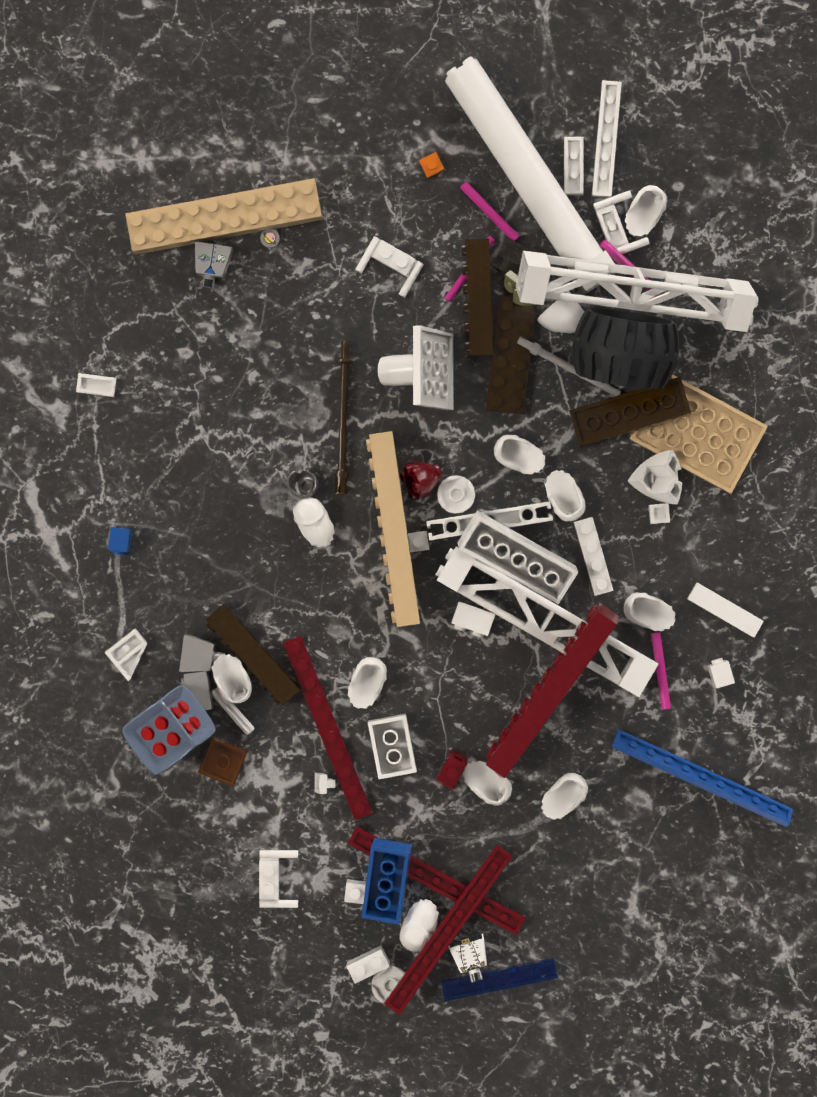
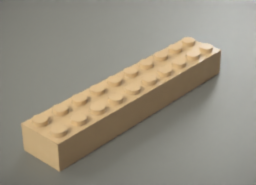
(224, 216)
(394, 529)

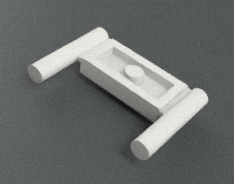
(612, 225)
(394, 259)
(270, 879)

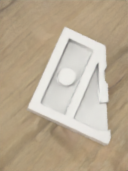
(127, 652)

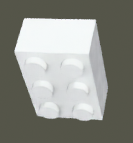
(392, 746)

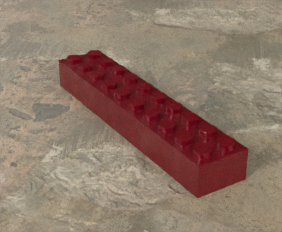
(551, 691)

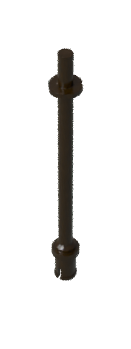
(341, 474)

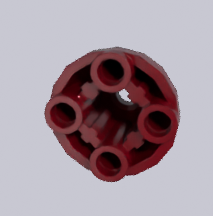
(420, 478)

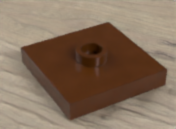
(222, 761)

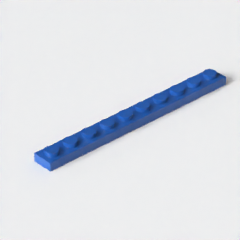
(702, 778)

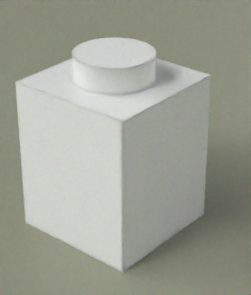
(720, 673)
(355, 891)

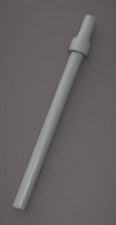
(536, 349)

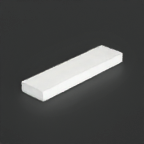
(725, 610)

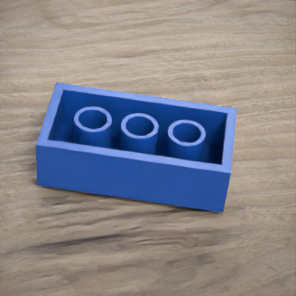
(386, 881)

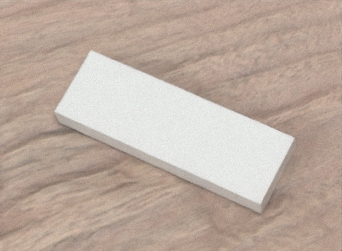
(573, 165)

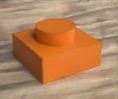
(431, 165)

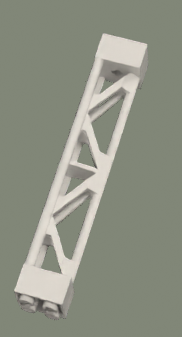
(734, 310)
(635, 673)

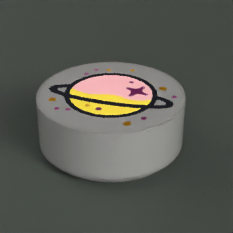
(270, 238)

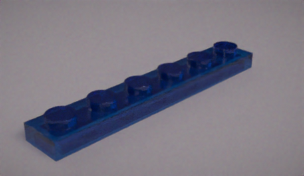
(500, 979)

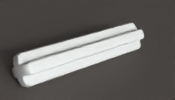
(233, 712)

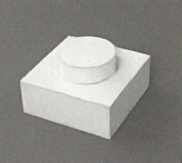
(659, 513)
(418, 541)

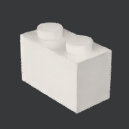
(473, 619)
(368, 964)

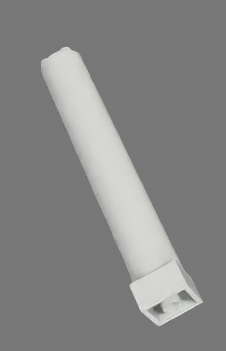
(524, 166)

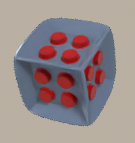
(168, 730)

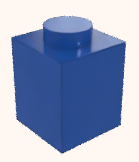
(120, 540)

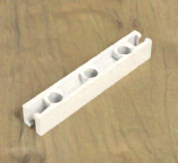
(508, 517)

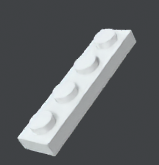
(593, 556)

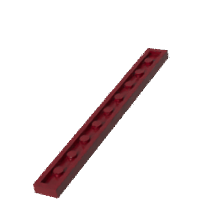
(327, 727)
(446, 885)
(447, 929)

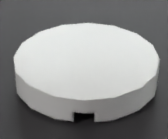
(456, 494)
(385, 981)

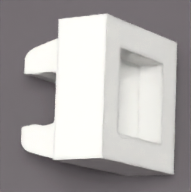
(323, 783)

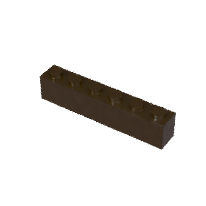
(478, 297)
(253, 654)

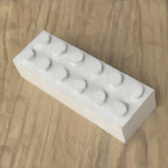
(517, 557)

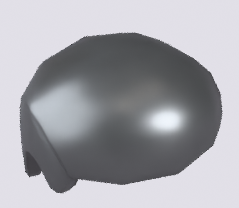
(302, 484)

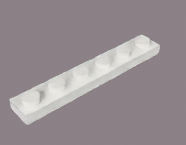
(606, 139)

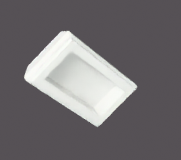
(96, 385)

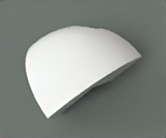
(561, 316)
(659, 477)

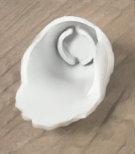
(645, 210)
(519, 454)
(565, 496)
(314, 521)
(649, 612)
(231, 679)
(367, 682)
(487, 783)
(564, 796)
(419, 925)

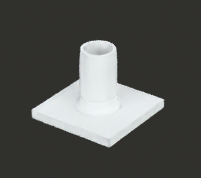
(426, 369)

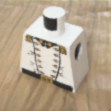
(470, 955)

